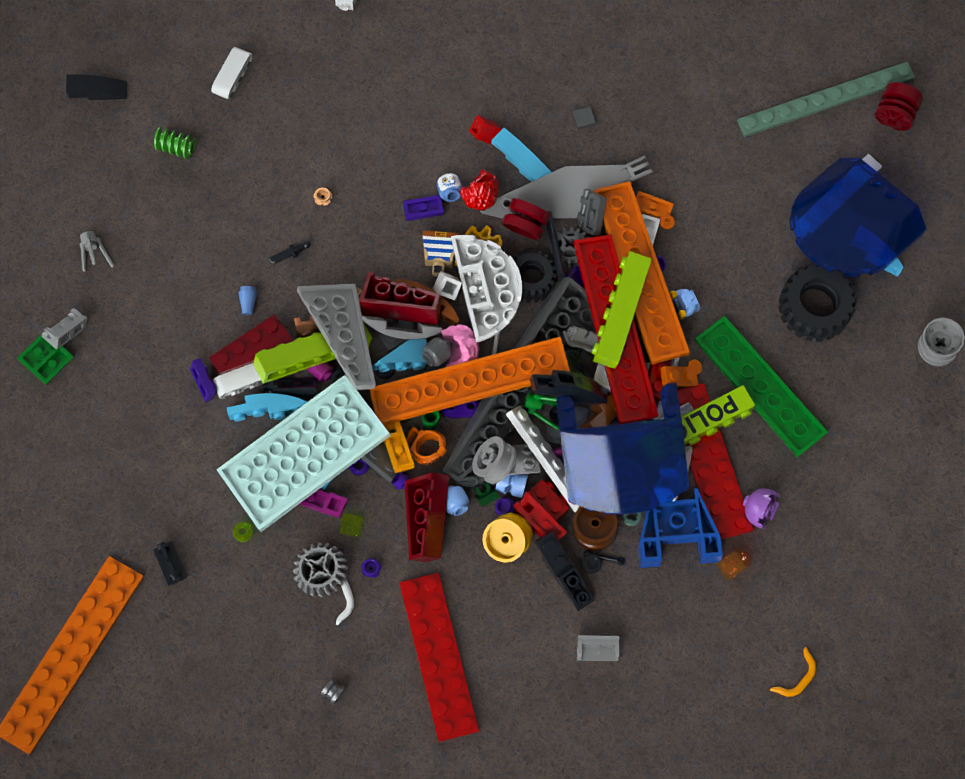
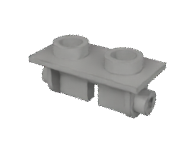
(577, 338)

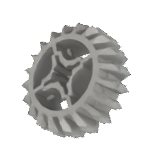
(328, 554)

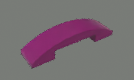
(326, 503)

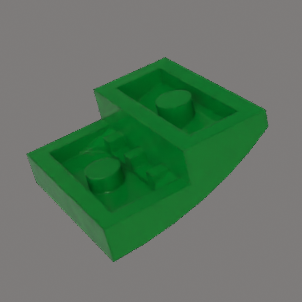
(44, 359)

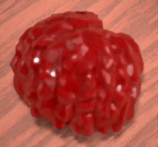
(481, 192)

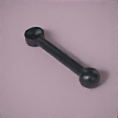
(620, 561)

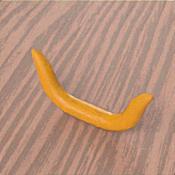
(804, 681)

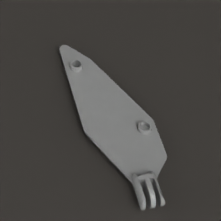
(563, 188)

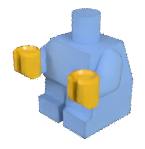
(685, 301)

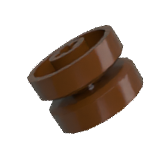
(593, 537)

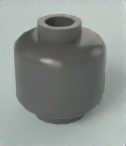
(436, 352)

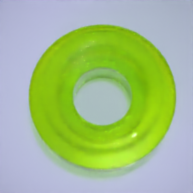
(247, 536)

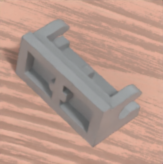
(65, 329)
(597, 648)

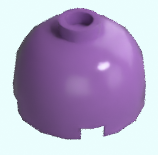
(761, 506)

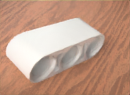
(230, 73)
(237, 380)

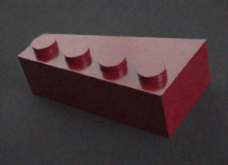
(398, 301)
(426, 515)

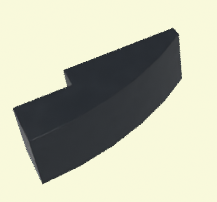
(95, 87)

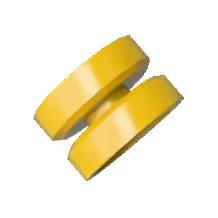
(507, 537)

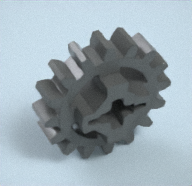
(567, 239)

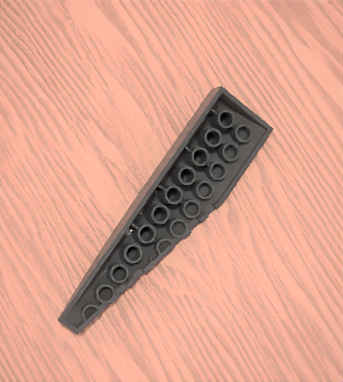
(562, 309)

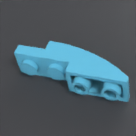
(257, 404)

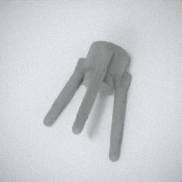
(90, 243)

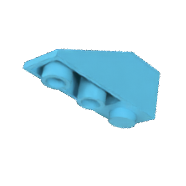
(404, 357)

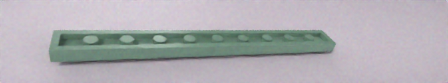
(824, 99)

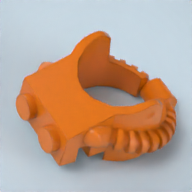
(422, 437)

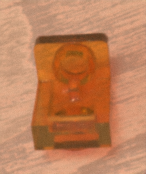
(734, 564)

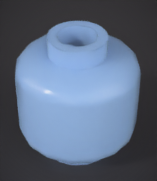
(457, 501)

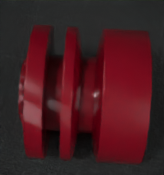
(898, 106)

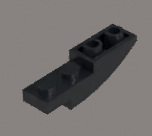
(569, 384)
(563, 570)

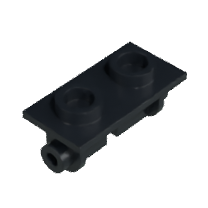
(169, 563)

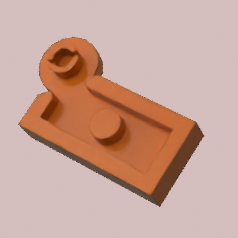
(656, 208)
(681, 375)

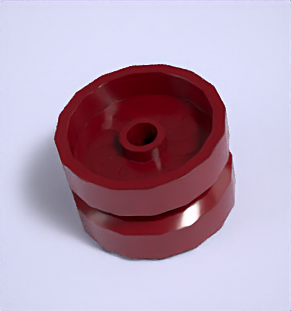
(526, 219)

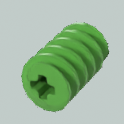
(174, 144)

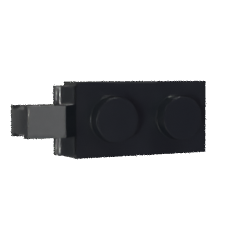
(292, 386)

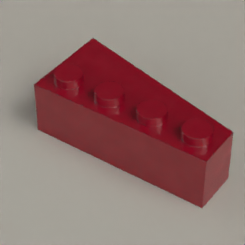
(243, 350)

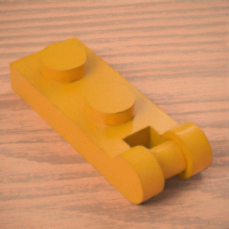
(398, 448)

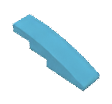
(520, 156)

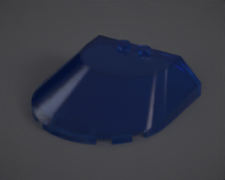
(854, 219)

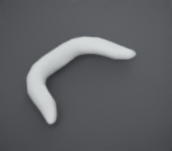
(349, 598)

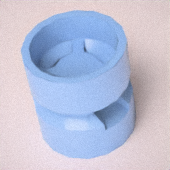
(514, 484)

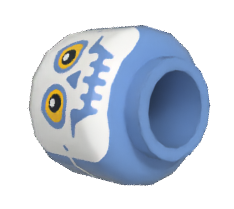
(449, 187)

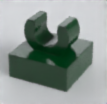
(486, 496)

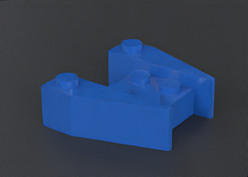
(679, 523)

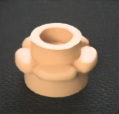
(322, 192)

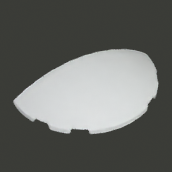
(488, 283)

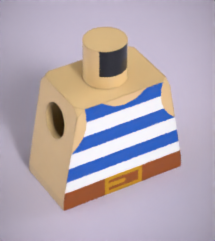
(438, 250)

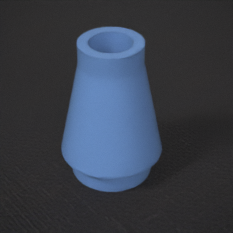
(247, 299)

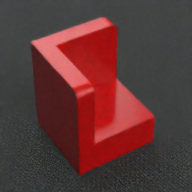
(484, 129)

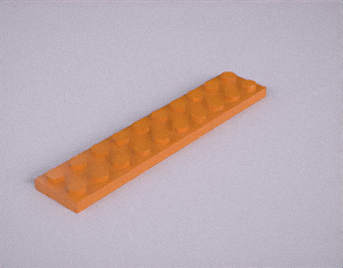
(655, 309)
(467, 381)
(69, 655)

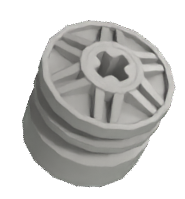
(944, 332)

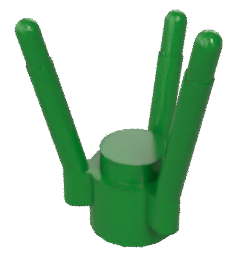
(535, 402)

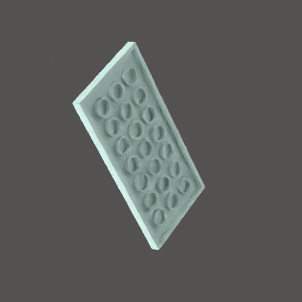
(303, 453)

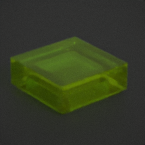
(351, 525)

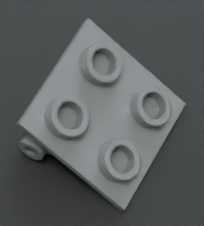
(525, 461)

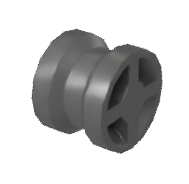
(333, 691)

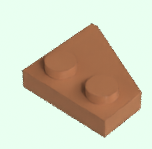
(305, 328)

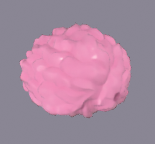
(464, 344)

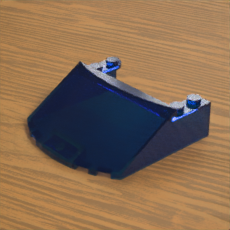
(624, 464)

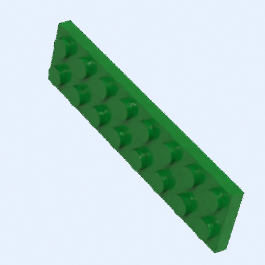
(769, 393)

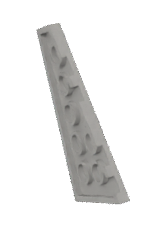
(341, 324)

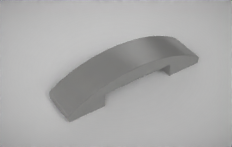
(423, 329)

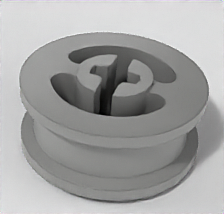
(494, 460)

